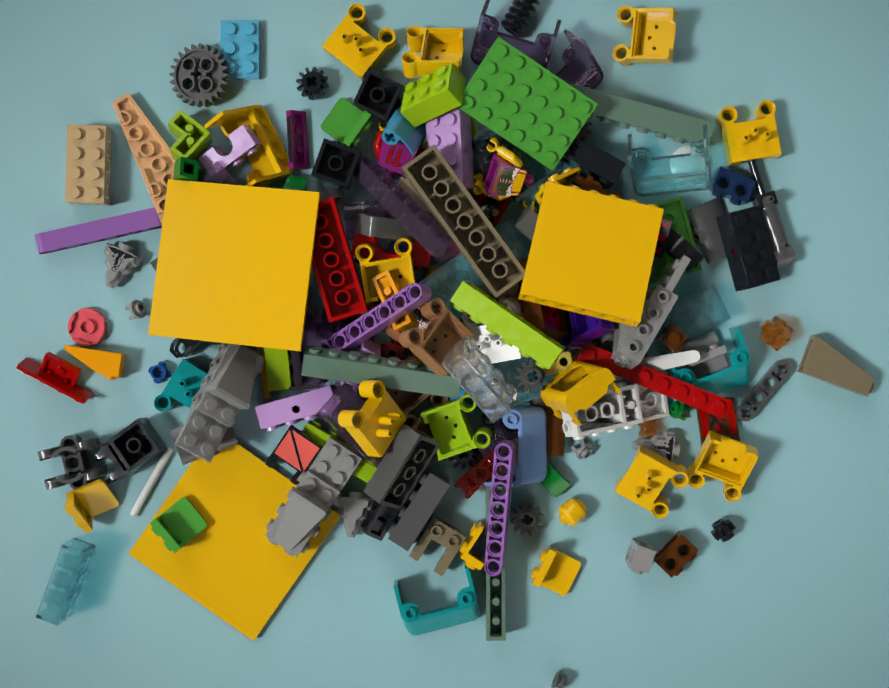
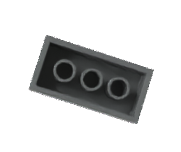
(402, 467)
(419, 509)

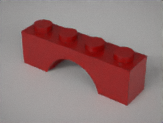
(420, 256)

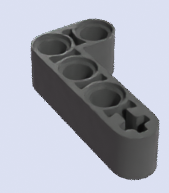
(381, 227)

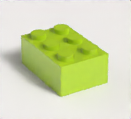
(433, 95)

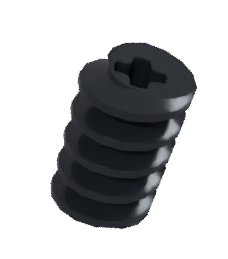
(517, 15)

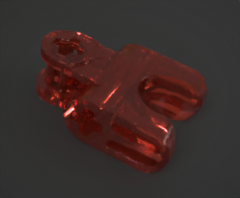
(473, 479)

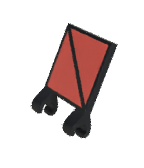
(295, 450)

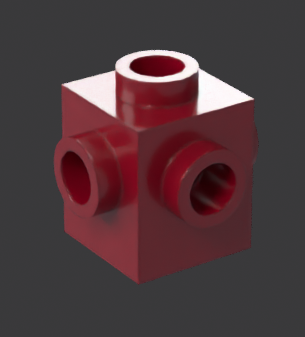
(393, 345)

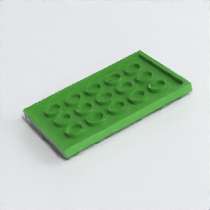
(526, 103)

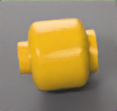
(572, 512)

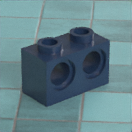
(732, 181)

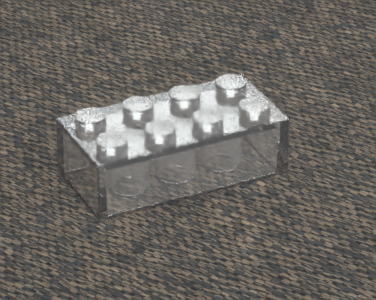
(480, 378)

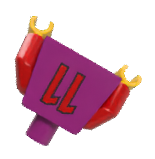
(394, 156)

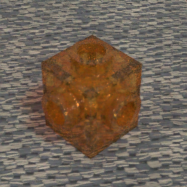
(775, 333)

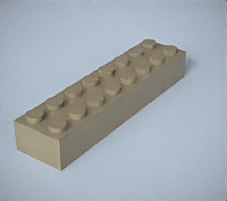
(463, 221)

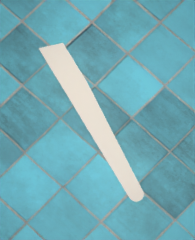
(665, 361)

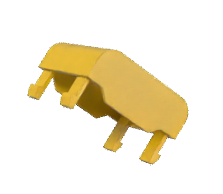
(570, 392)

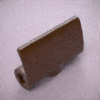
(555, 431)

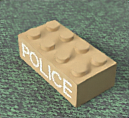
(88, 165)

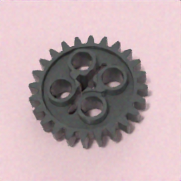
(215, 75)

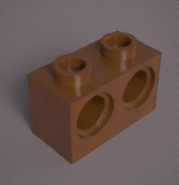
(671, 550)

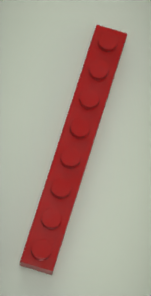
(658, 382)

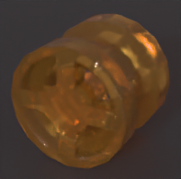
(647, 428)

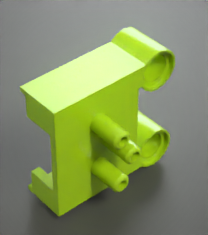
(452, 428)

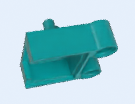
(182, 386)

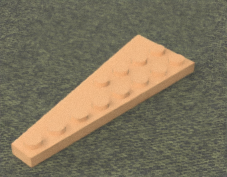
(148, 149)

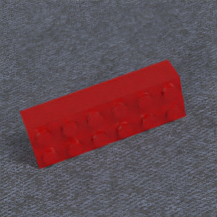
(335, 266)

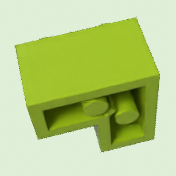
(191, 137)

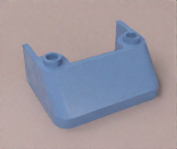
(532, 444)

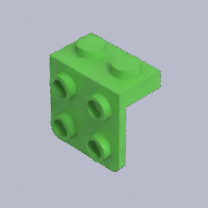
(346, 123)
(178, 524)

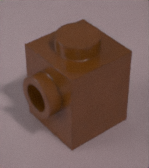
(672, 338)

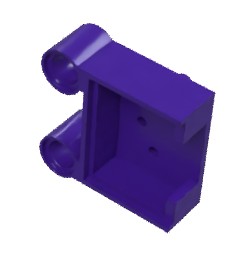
(585, 329)

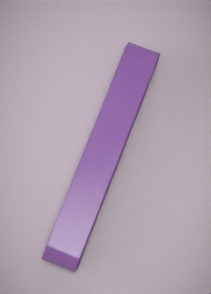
(97, 231)
(380, 316)
(496, 516)

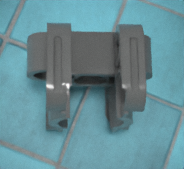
(67, 453)

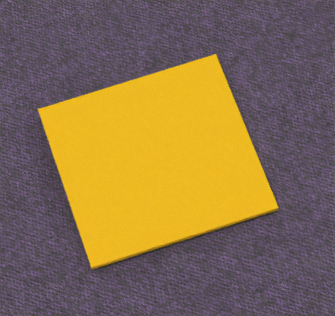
(234, 264)
(231, 561)

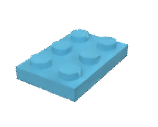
(241, 48)

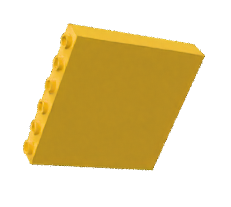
(591, 254)

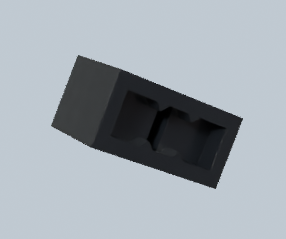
(378, 520)

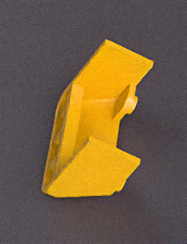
(271, 159)

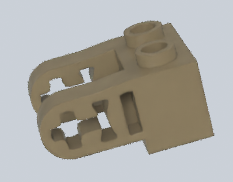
(445, 535)

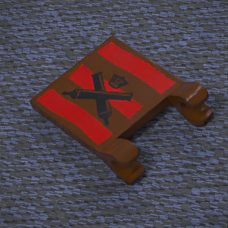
(726, 427)

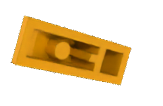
(386, 288)
(101, 361)

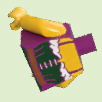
(504, 175)

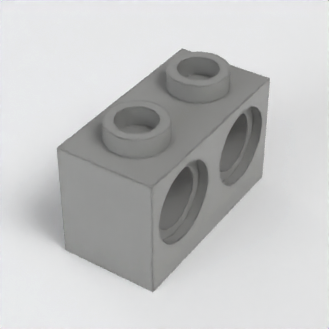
(640, 556)

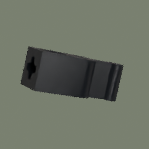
(678, 247)

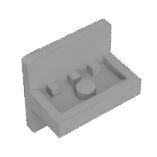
(710, 352)

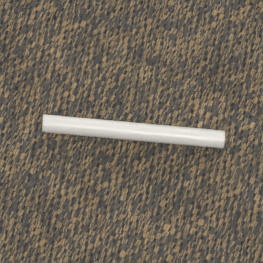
(151, 481)

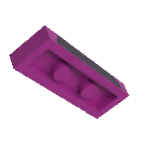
(297, 140)

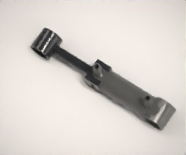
(781, 248)

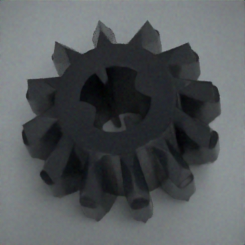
(312, 76)
(464, 458)

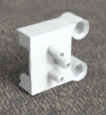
(492, 344)

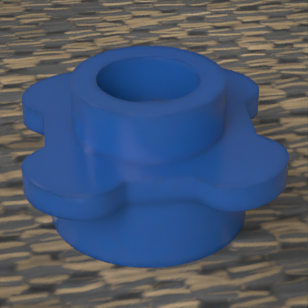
(164, 372)

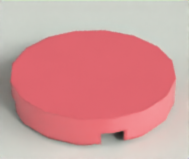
(87, 327)

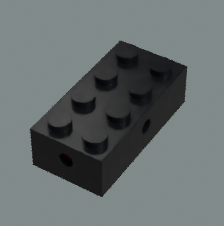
(748, 248)

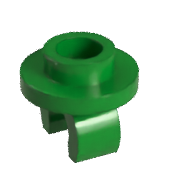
(677, 409)

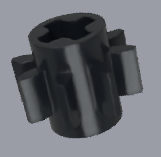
(723, 530)

